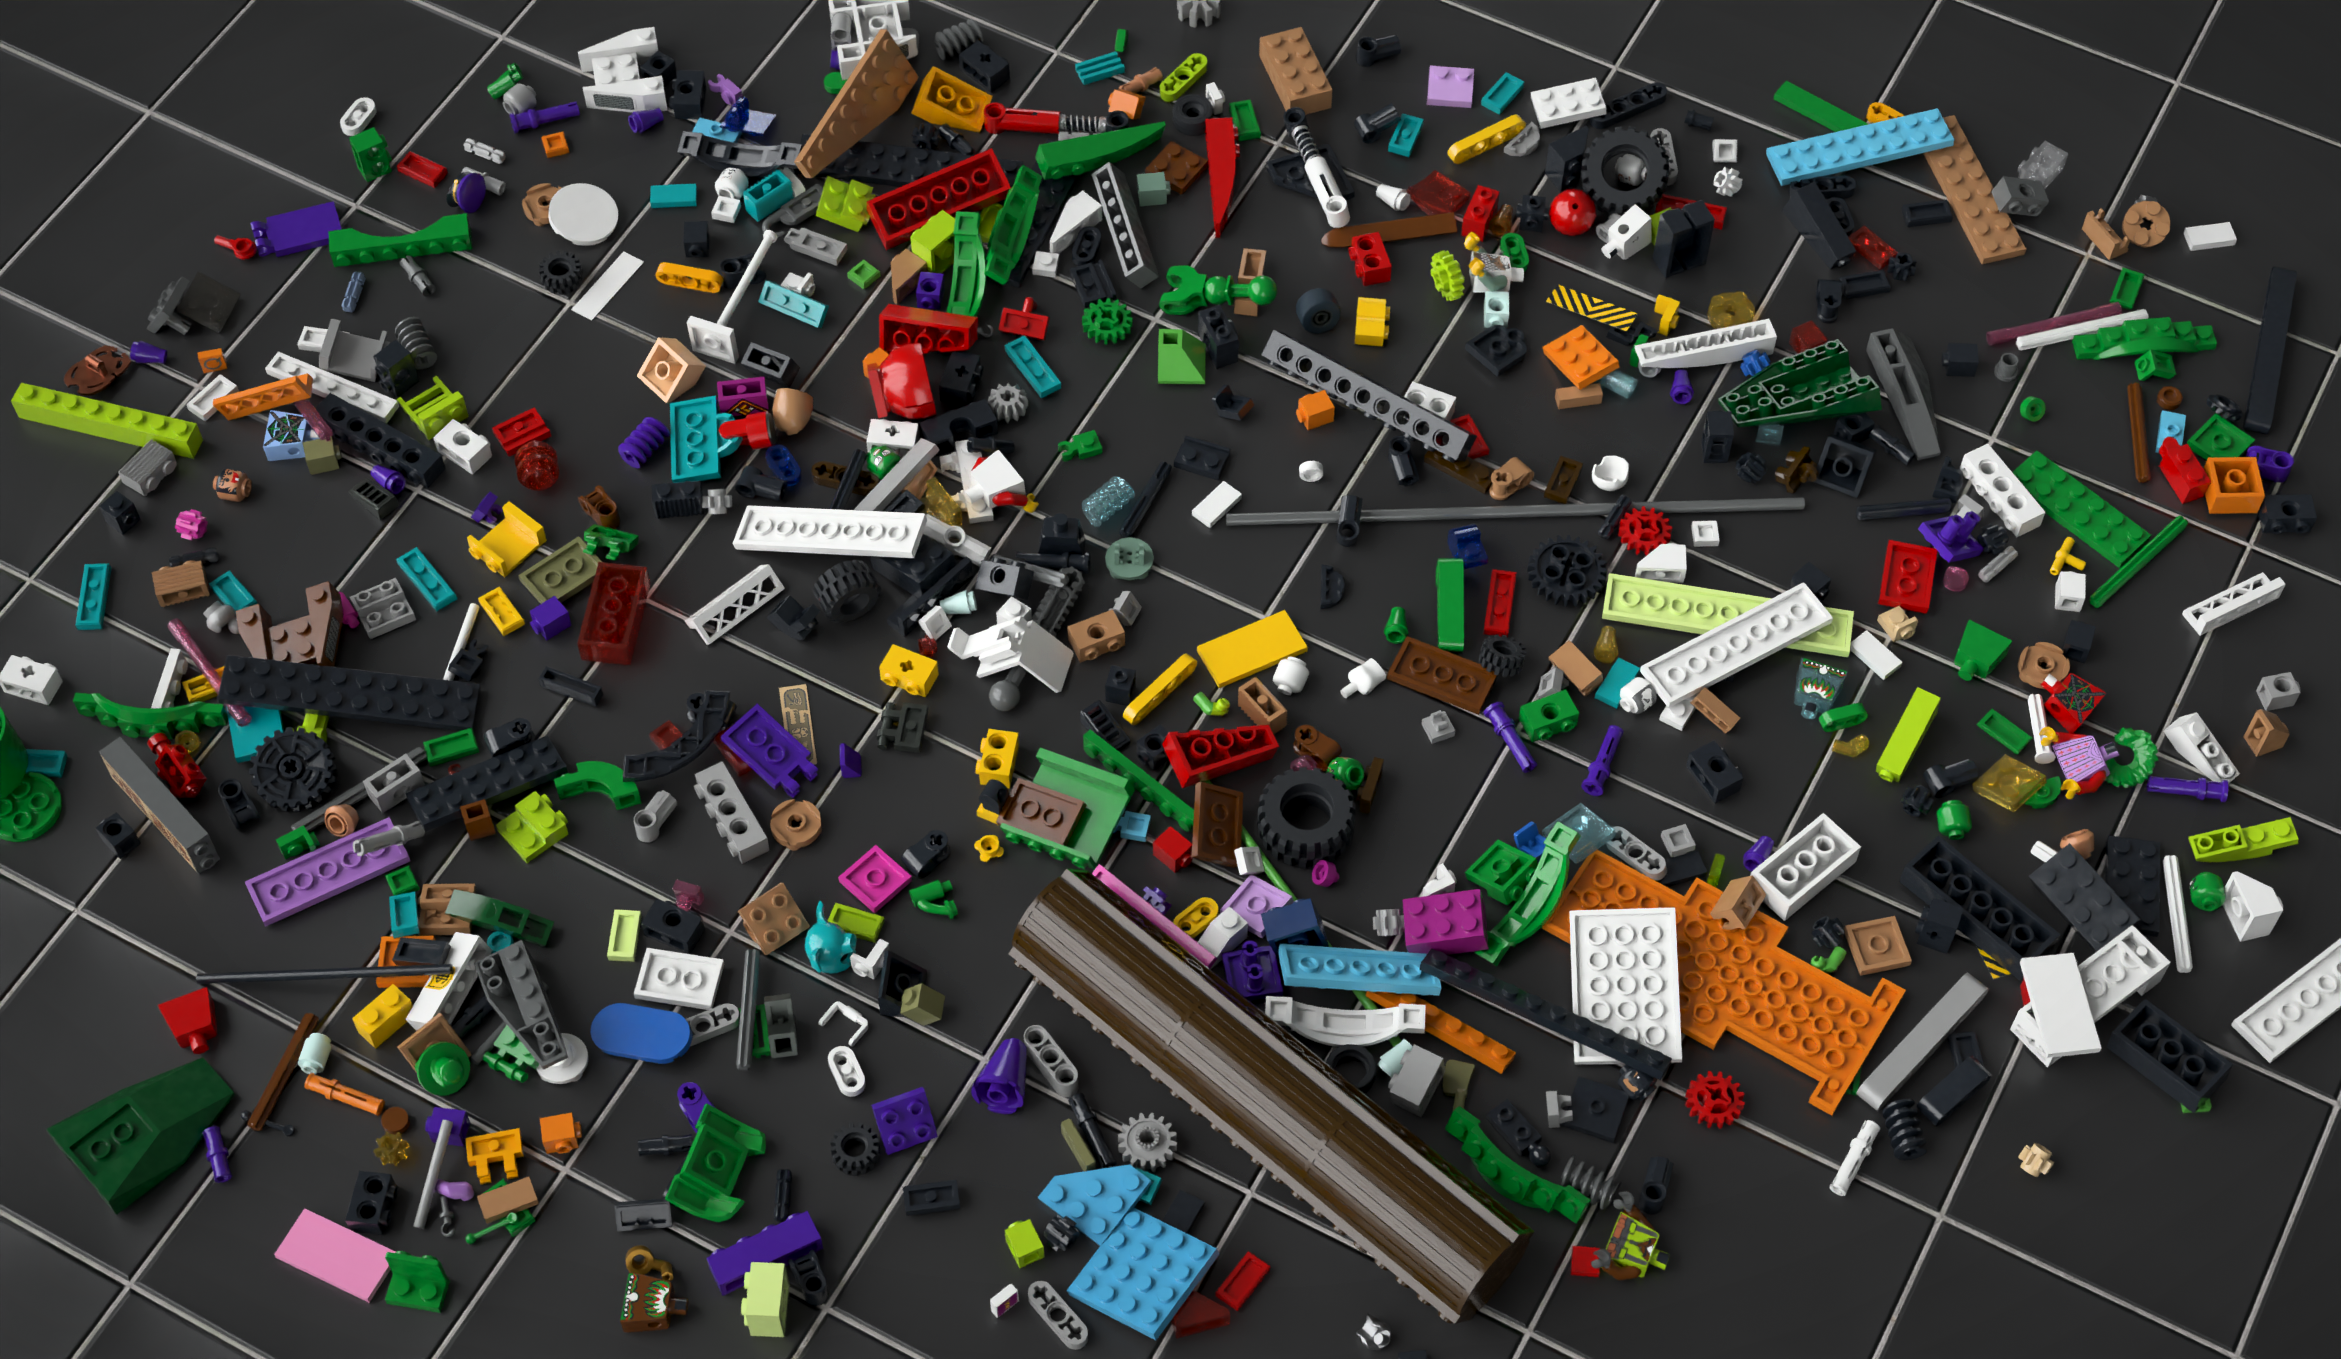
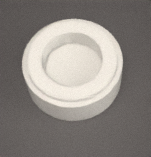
(1311, 471)

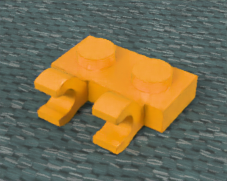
(494, 1148)

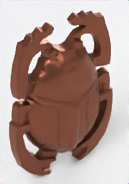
(96, 372)

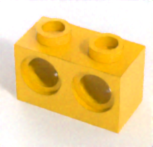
(998, 758)

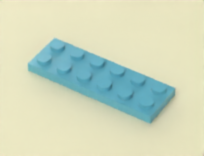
(1356, 970)

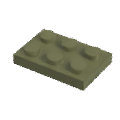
(561, 572)

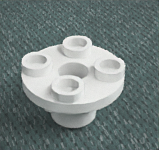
(570, 1068)

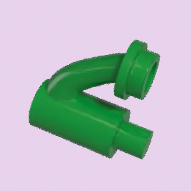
(505, 81)
(932, 891)

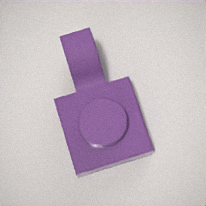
(728, 89)

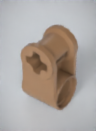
(1510, 479)

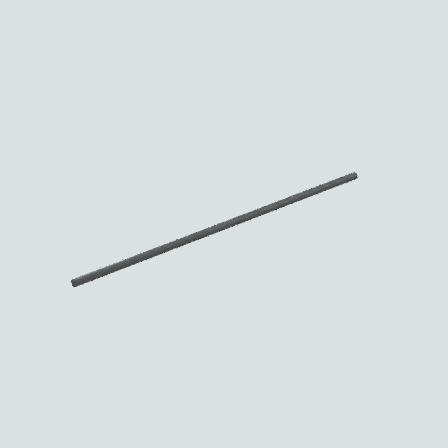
(1516, 511)

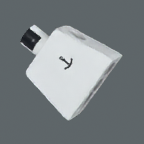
(1629, 234)

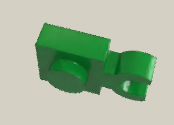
(1083, 445)

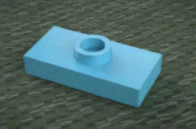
(712, 129)
(2170, 425)

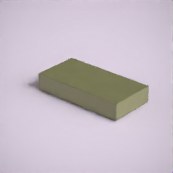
(1077, 1145)

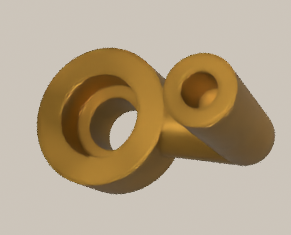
(648, 1263)

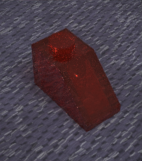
(1199, 1315)

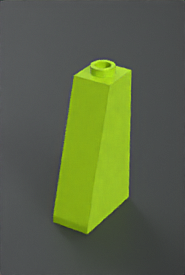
(1908, 735)

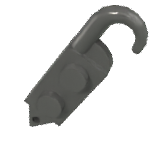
(796, 209)

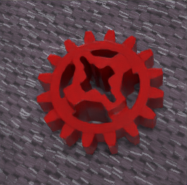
(1645, 530)
(1714, 1088)

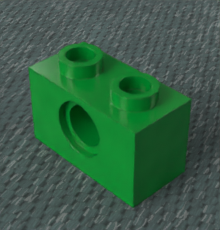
(1557, 706)

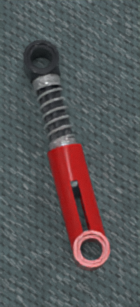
(999, 119)

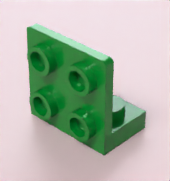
(416, 1281)

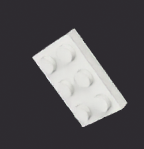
(1568, 103)
(679, 979)

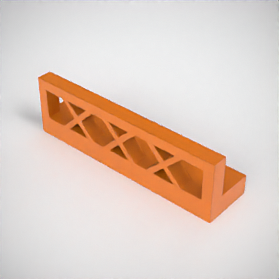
(265, 397)

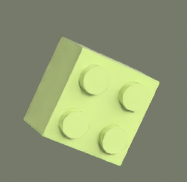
(766, 1299)

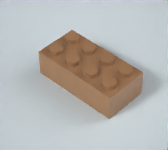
(1295, 71)

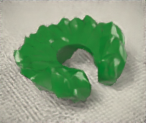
(2144, 758)

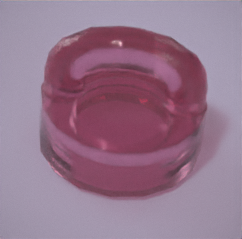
(1955, 578)
(1304, 761)

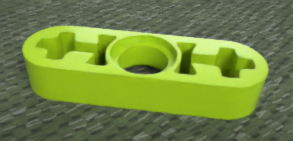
(1181, 86)

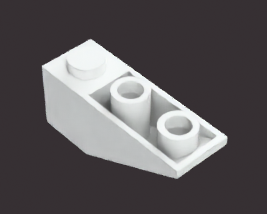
(2200, 748)

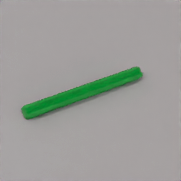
(2138, 561)

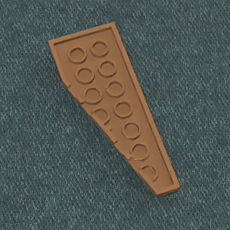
(863, 103)

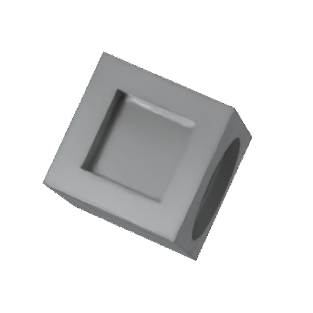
(2270, 691)

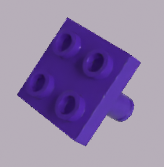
(1952, 536)
(1253, 971)
(904, 1120)

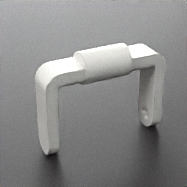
(851, 1014)

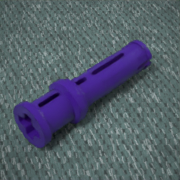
(534, 118)
(1505, 727)
(1599, 769)
(2198, 788)

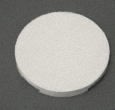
(583, 214)

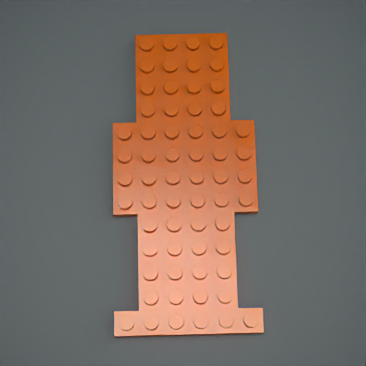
(1744, 980)

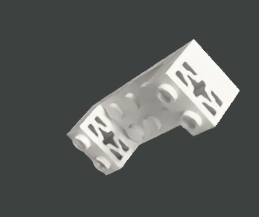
(2108, 978)

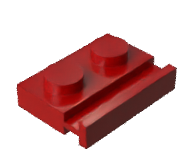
(521, 430)

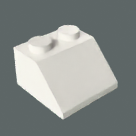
(2251, 906)

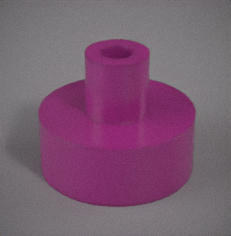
(1324, 873)

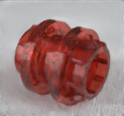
(537, 465)

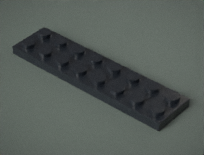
(1049, 205)

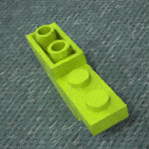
(2244, 843)

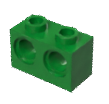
(371, 154)

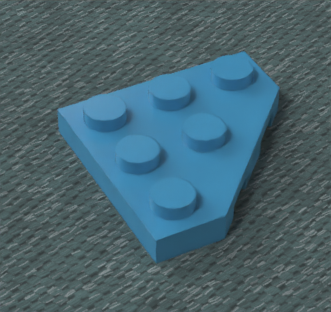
(1096, 1198)

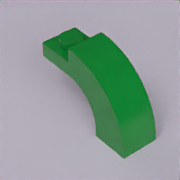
(599, 777)

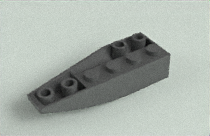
(1907, 388)
(522, 1002)

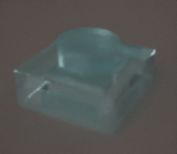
(1770, 434)

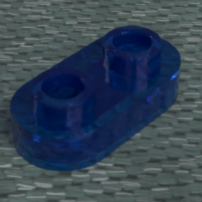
(785, 466)

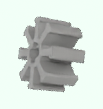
(1198, 9)

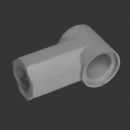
(654, 816)

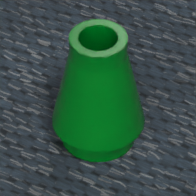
(1396, 627)

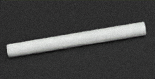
(463, 636)

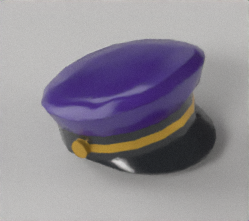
(467, 192)

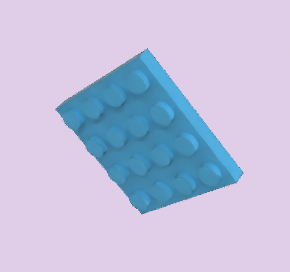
(1143, 1273)

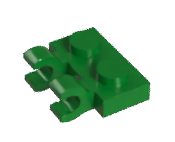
(602, 536)

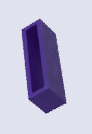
(772, 1245)

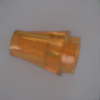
(1502, 221)

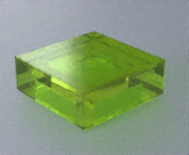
(1716, 869)

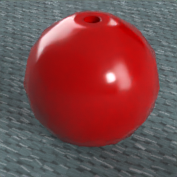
(1572, 212)

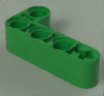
(1450, 604)

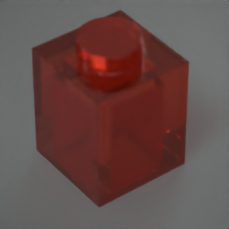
(1806, 337)

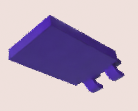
(296, 230)
(770, 750)

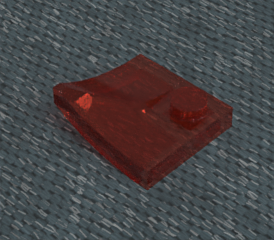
(1438, 194)

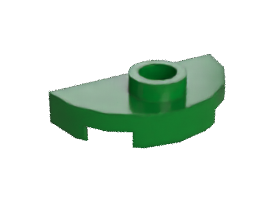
(2046, 794)

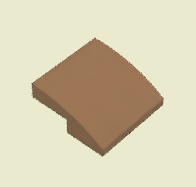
(433, 906)

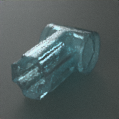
(1619, 383)

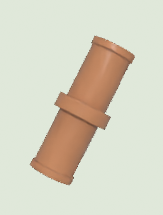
(1142, 81)

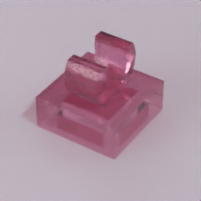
(687, 894)

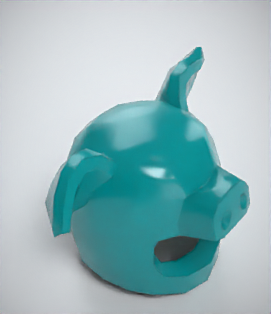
(827, 944)

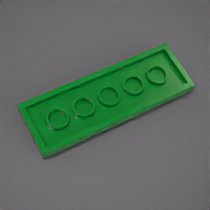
(2081, 510)

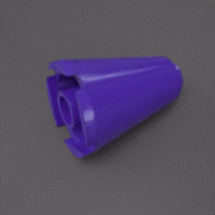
(1003, 1078)

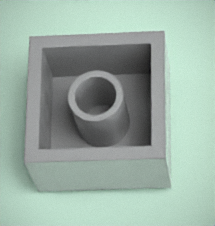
(1417, 1080)

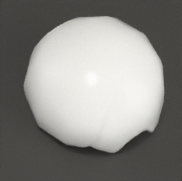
(1611, 473)

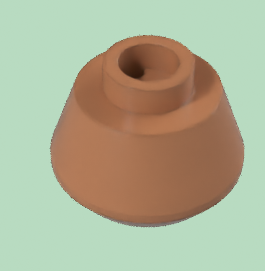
(341, 820)
(2081, 840)

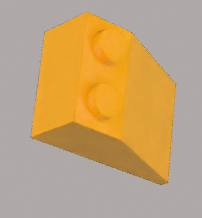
(950, 102)

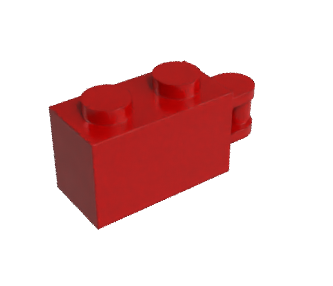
(2183, 470)

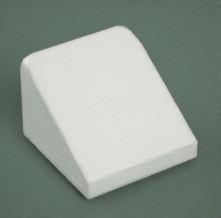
(1725, 151)

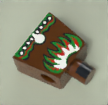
(650, 1304)

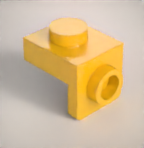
(1669, 309)

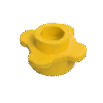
(985, 842)

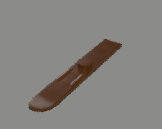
(1393, 230)

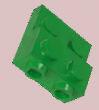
(1503, 872)

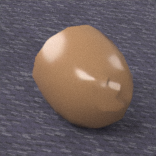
(791, 410)

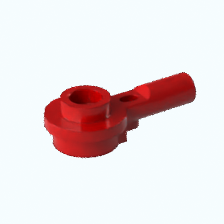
(242, 247)

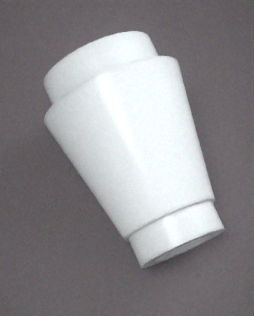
(1394, 197)

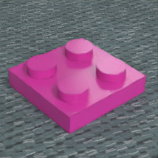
(875, 879)

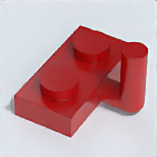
(1024, 321)

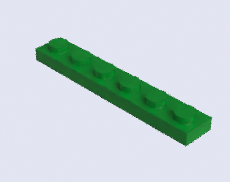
(1147, 786)

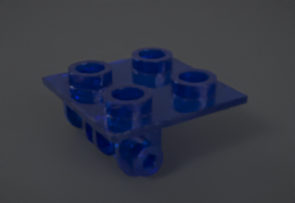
(746, 120)

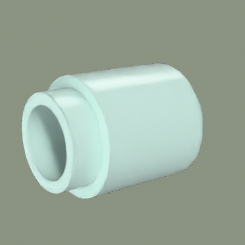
(315, 1053)

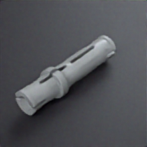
(396, 836)

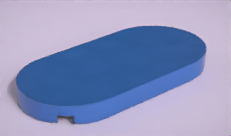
(641, 1033)

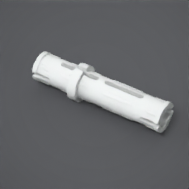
(1859, 1149)

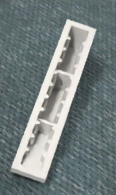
(1709, 347)

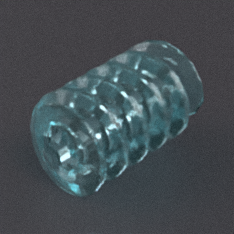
(1106, 499)

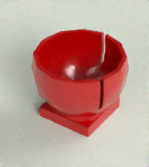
(902, 384)

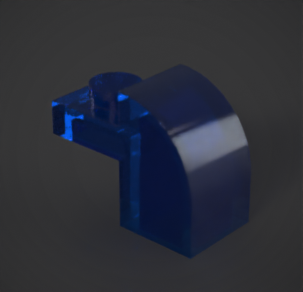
(1466, 544)

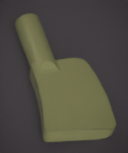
(1457, 1081)

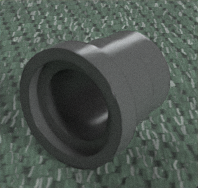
(2006, 368)

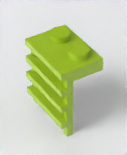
(437, 413)

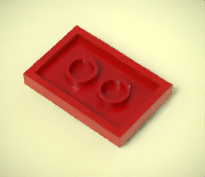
(1907, 576)

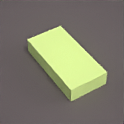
(624, 935)

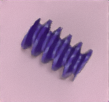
(642, 440)

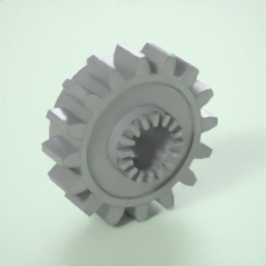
(1143, 1130)

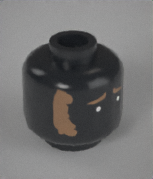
(1636, 1083)

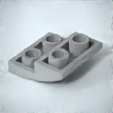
(382, 608)

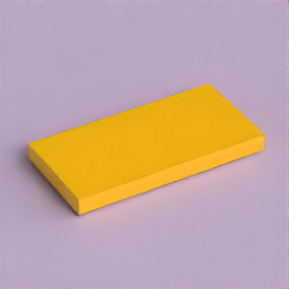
(1251, 649)

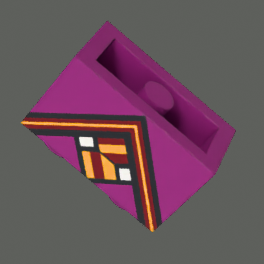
(743, 396)

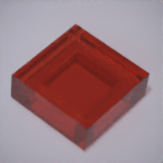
(665, 735)

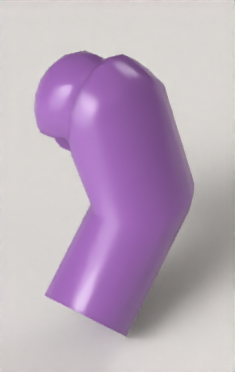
(455, 1189)

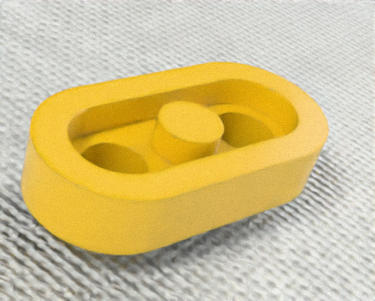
(1192, 916)

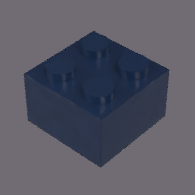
(1294, 925)

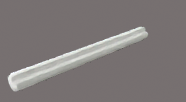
(2068, 332)

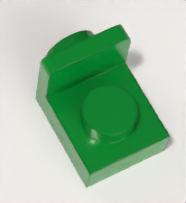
(2155, 364)
(297, 841)

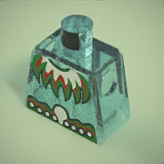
(1817, 687)

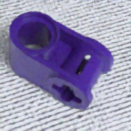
(2271, 463)
(692, 1108)

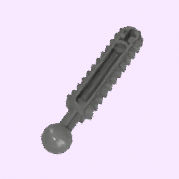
(1049, 615)

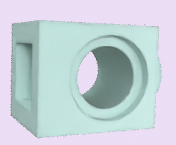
(1496, 309)

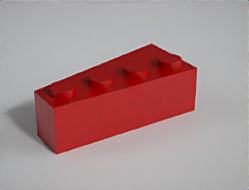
(1214, 753)

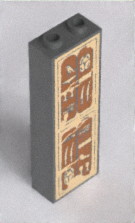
(159, 805)

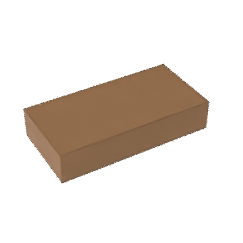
(507, 1199)

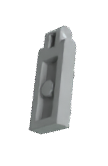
(816, 245)

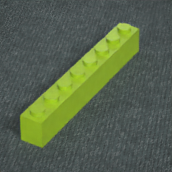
(106, 419)

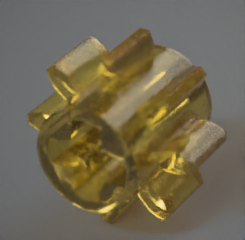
(396, 1154)

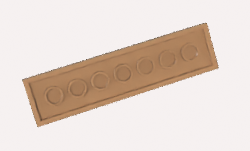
(1972, 200)

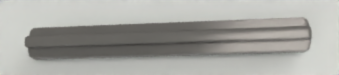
(748, 1009)

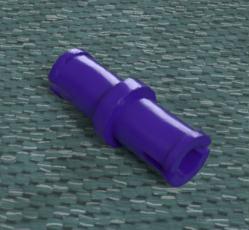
(217, 1154)

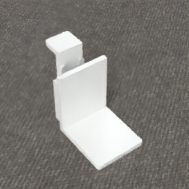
(1016, 644)

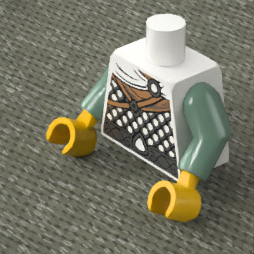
(1490, 271)

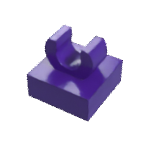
(485, 507)

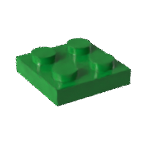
(2220, 439)

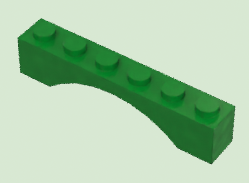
(446, 235)

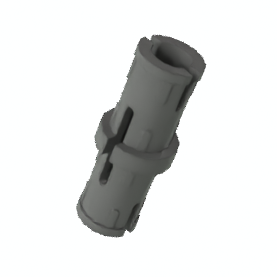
(417, 275)

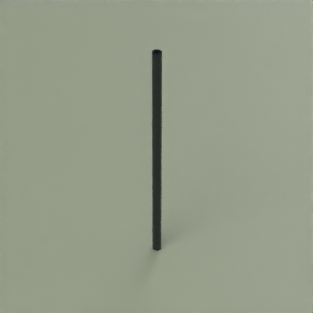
(332, 973)

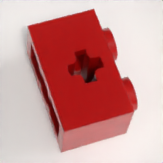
(1480, 212)

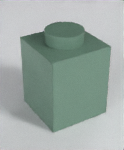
(1152, 189)

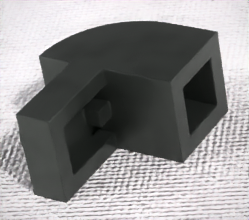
(781, 1026)

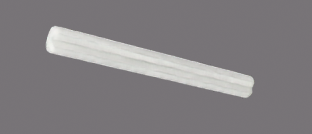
(2177, 914)

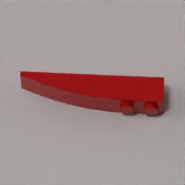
(1221, 163)

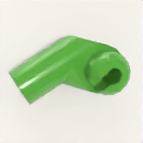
(1829, 964)

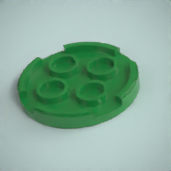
(30, 808)

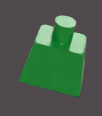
(1980, 651)

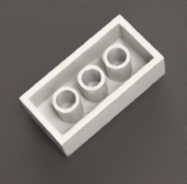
(1805, 866)

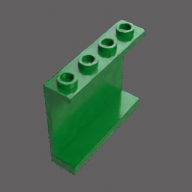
(1105, 801)

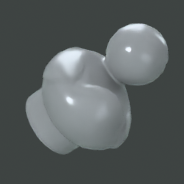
(219, 615)

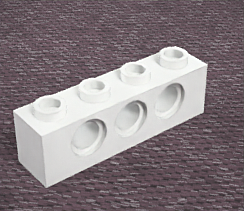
(2002, 490)

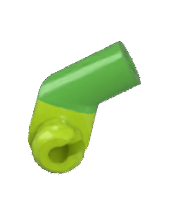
(1211, 708)

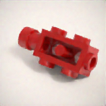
(176, 767)

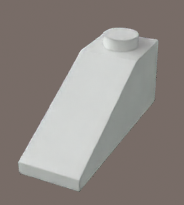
(1078, 213)

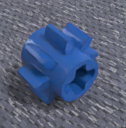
(1754, 362)

